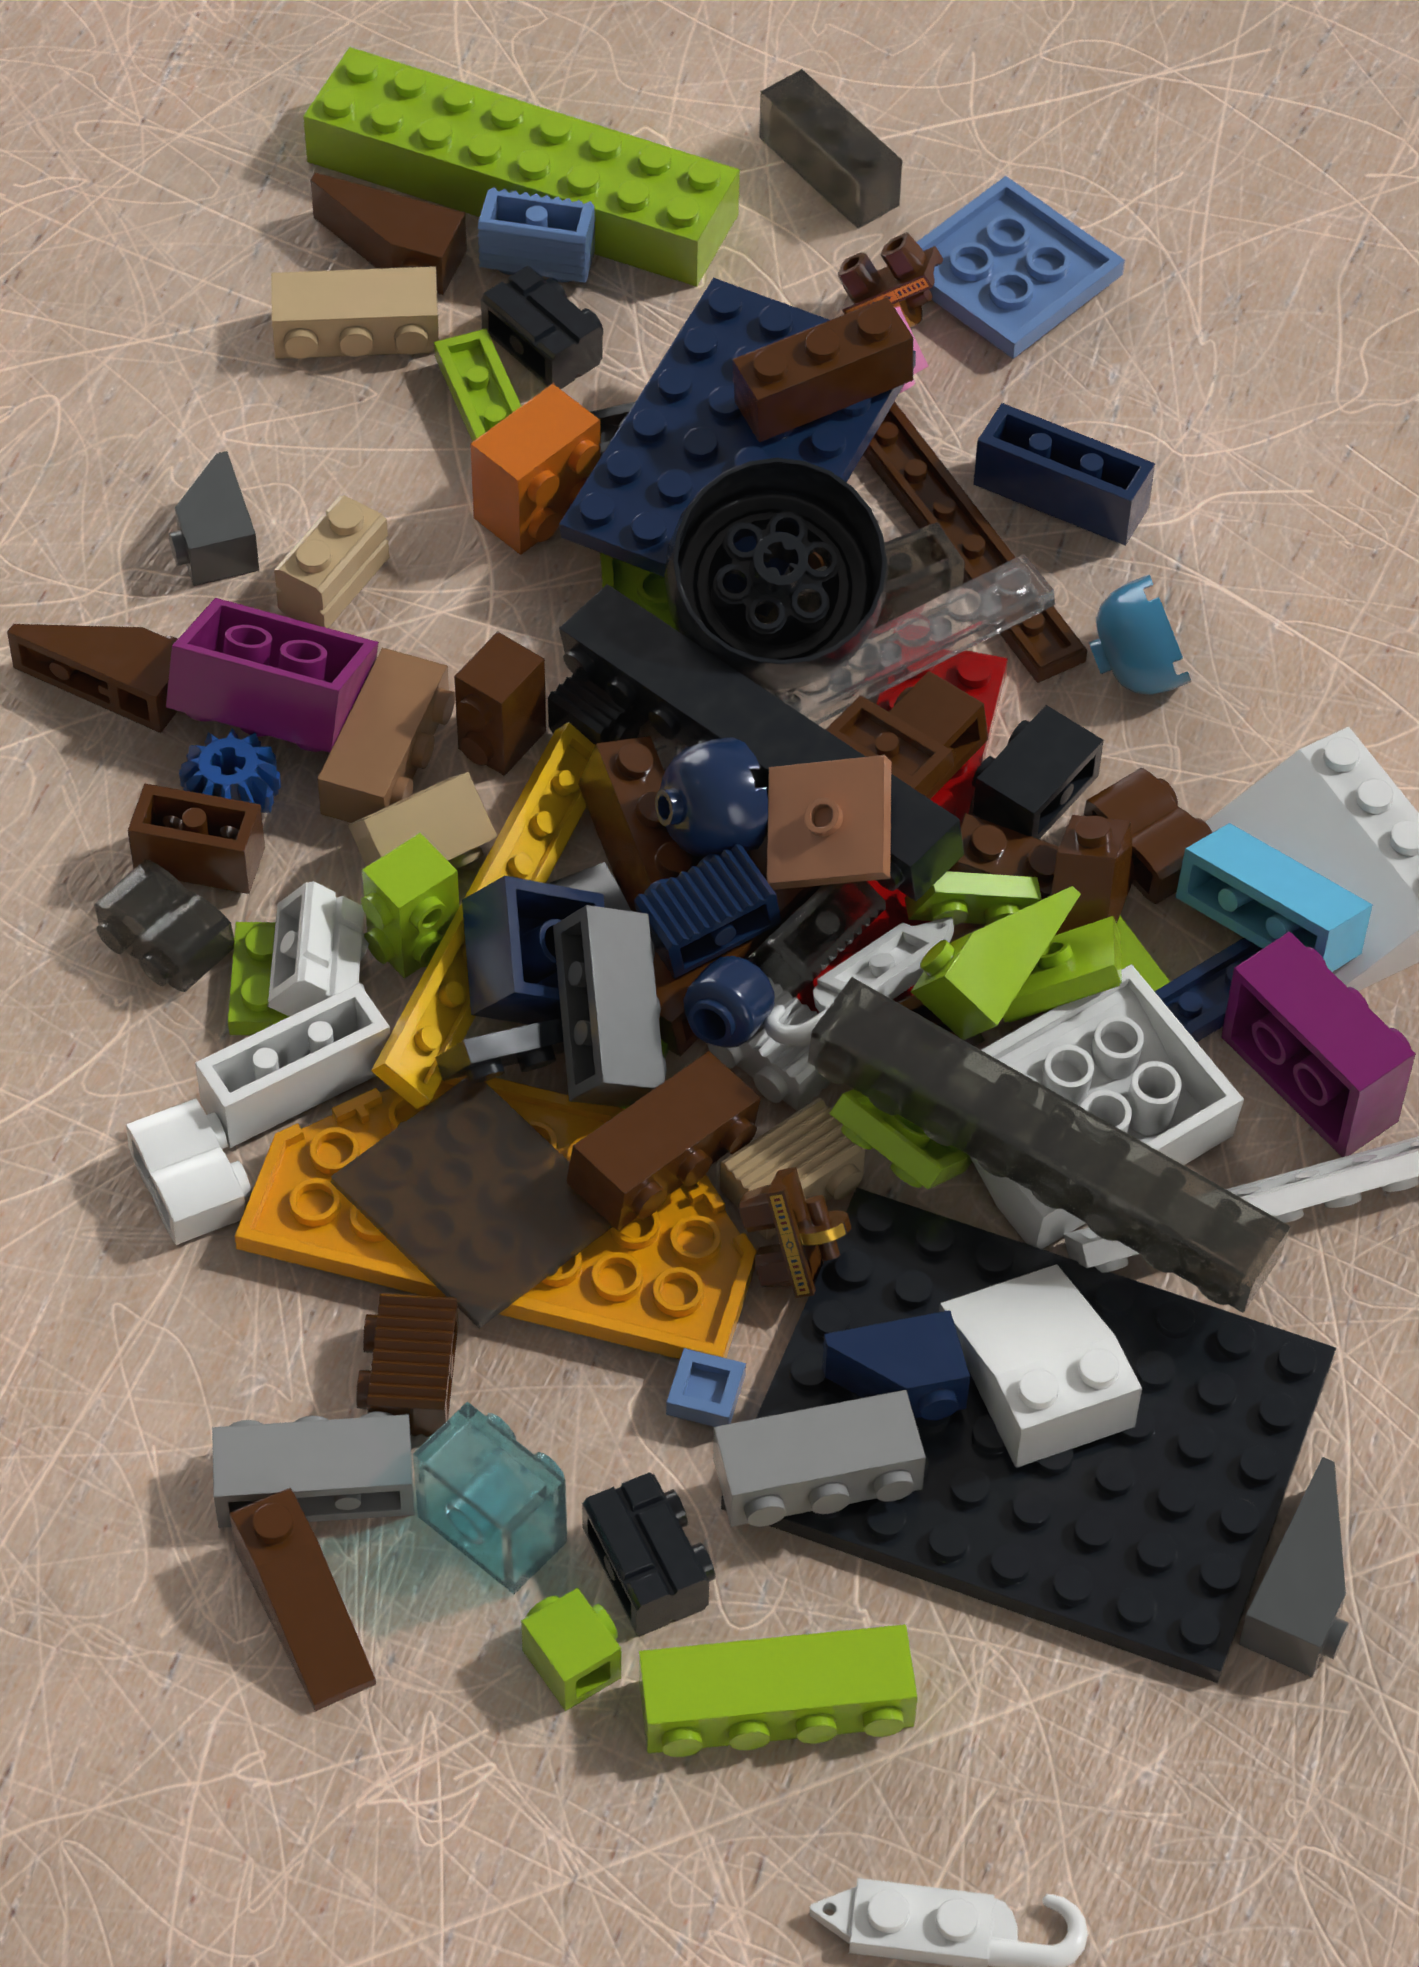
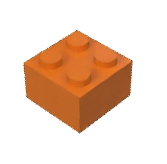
(533, 467)

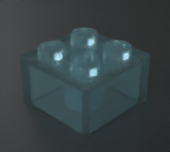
(491, 1496)

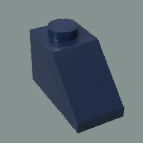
(900, 1355)

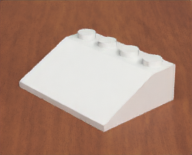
(1351, 825)
(1127, 1065)

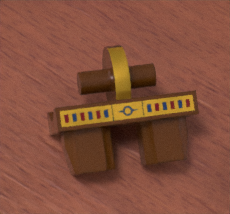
(903, 281)
(803, 1228)

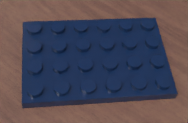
(692, 431)

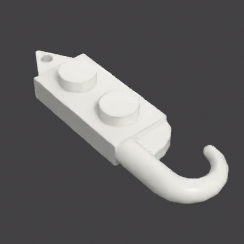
(885, 965)
(943, 1926)

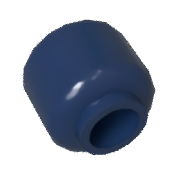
(728, 1002)

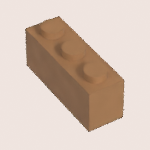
(385, 736)

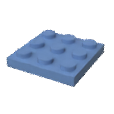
(1016, 266)

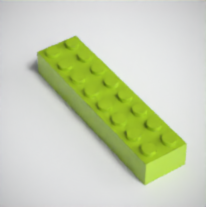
(460, 140)

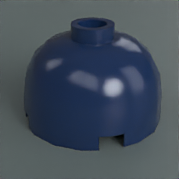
(712, 798)

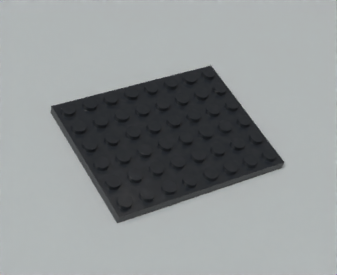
(1118, 1539)

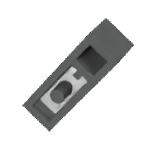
(1304, 1588)

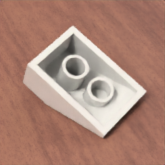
(1044, 1364)

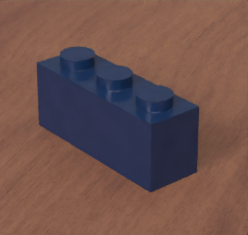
(1063, 473)

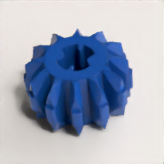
(232, 770)

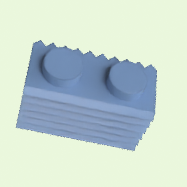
(538, 233)

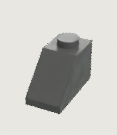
(214, 526)

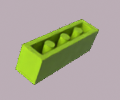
(777, 1690)

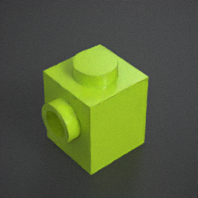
(572, 1647)

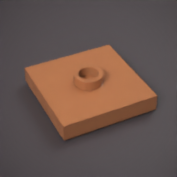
(829, 822)

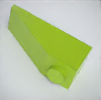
(981, 973)

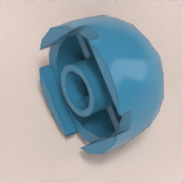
(1137, 641)

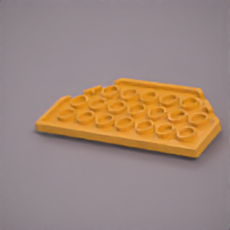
(646, 1287)

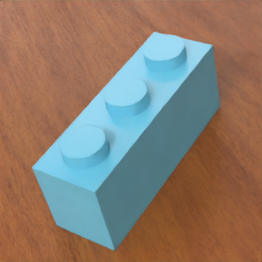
(1269, 894)

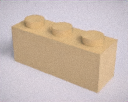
(354, 312)

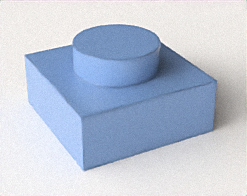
(705, 1388)

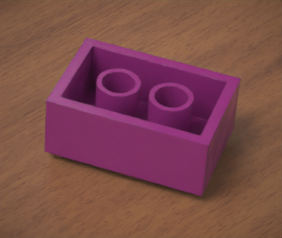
(268, 674)
(1317, 1044)

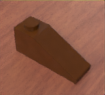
(391, 227)
(102, 664)
(301, 1598)

